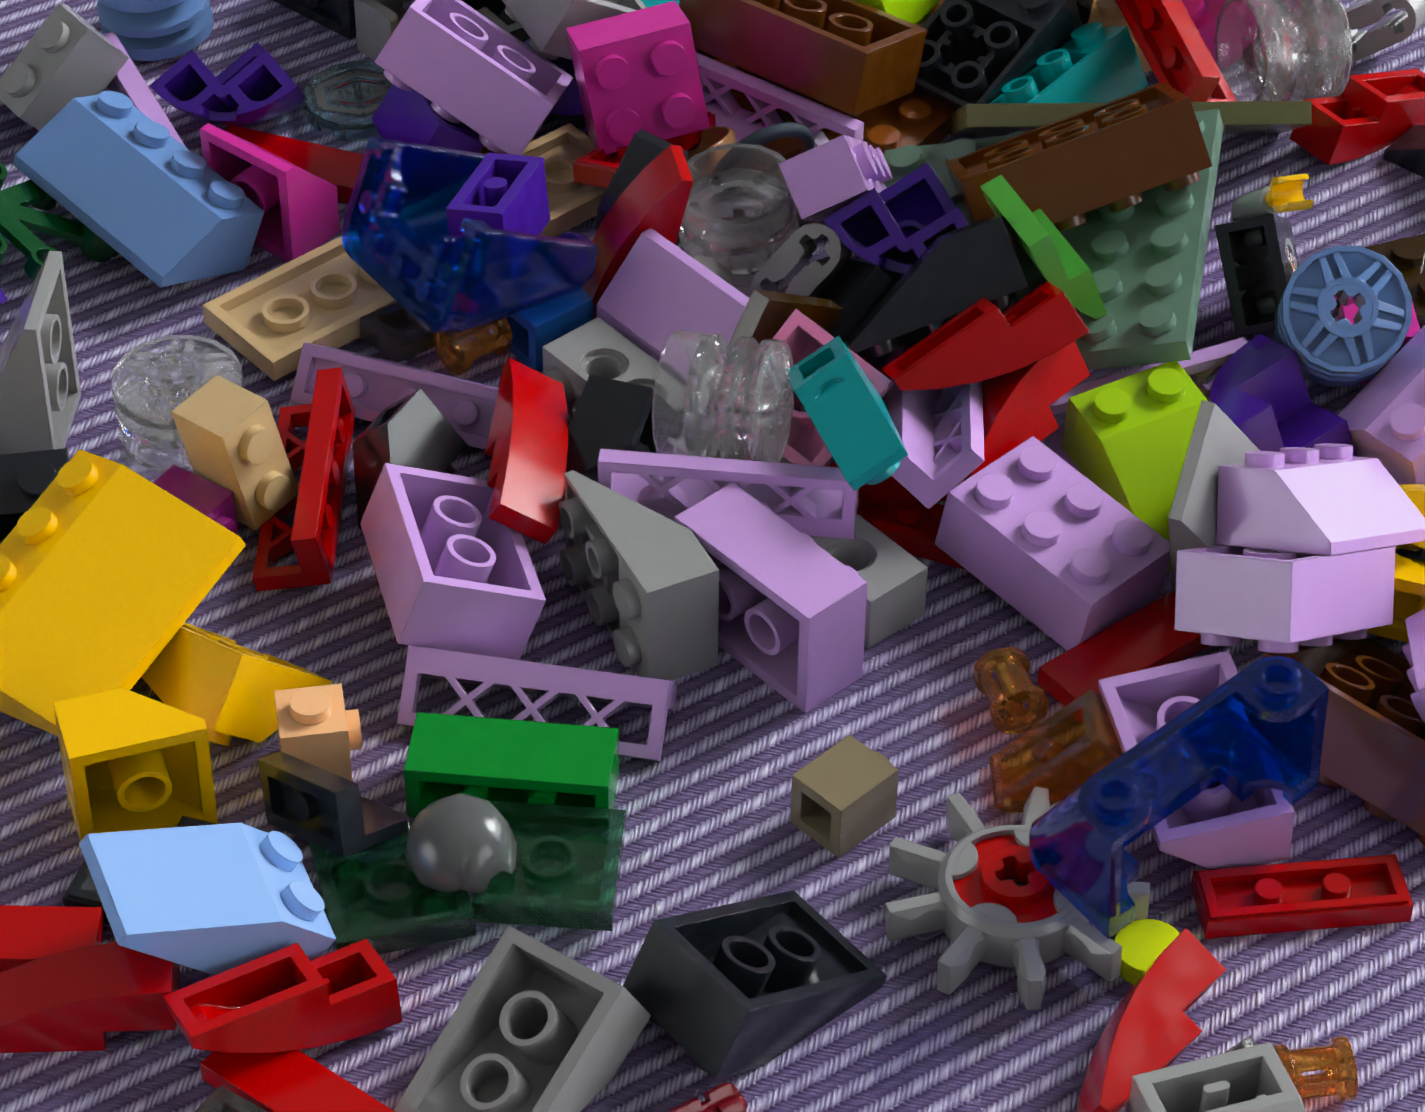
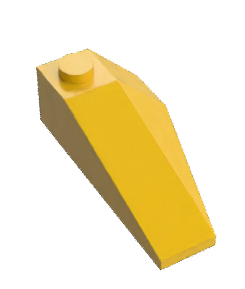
(224, 683)

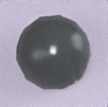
(460, 844)

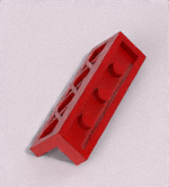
(1175, 49)
(320, 492)

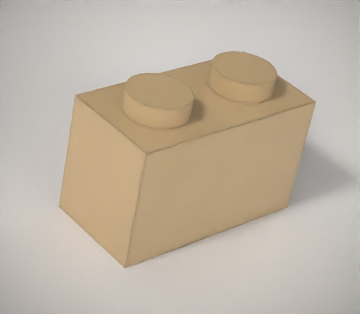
(237, 446)

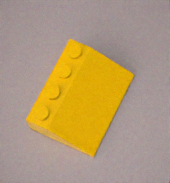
(98, 584)

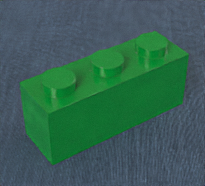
(510, 762)

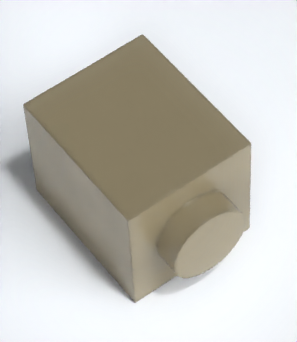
(844, 795)

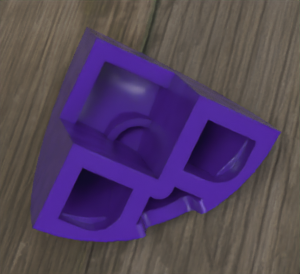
(243, 94)
(899, 221)
(1270, 402)

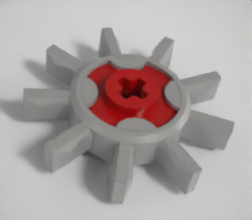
(997, 904)

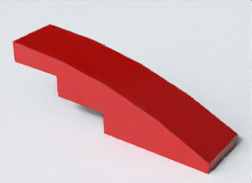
(528, 451)

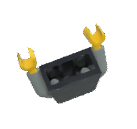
(1260, 252)

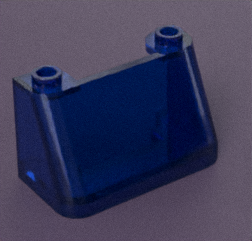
(445, 281)
(1246, 733)

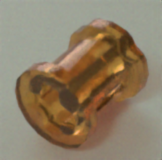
(460, 359)
(1010, 690)
(1335, 1059)

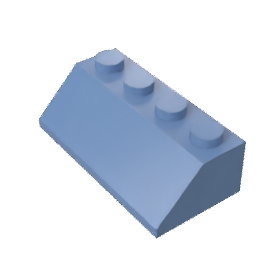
(141, 190)

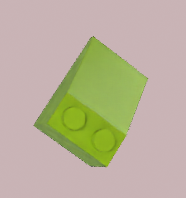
(1135, 438)

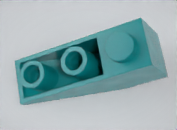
(1089, 68)
(848, 414)

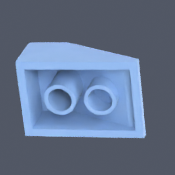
(207, 894)

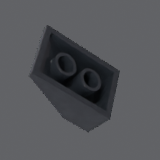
(748, 979)

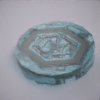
(346, 99)

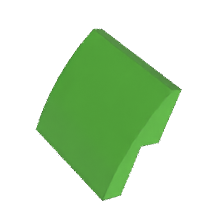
(1045, 247)

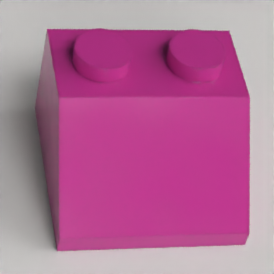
(296, 204)

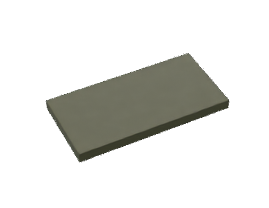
(1237, 117)

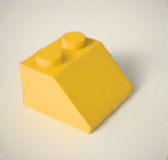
(133, 762)

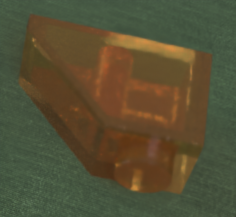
(1055, 754)

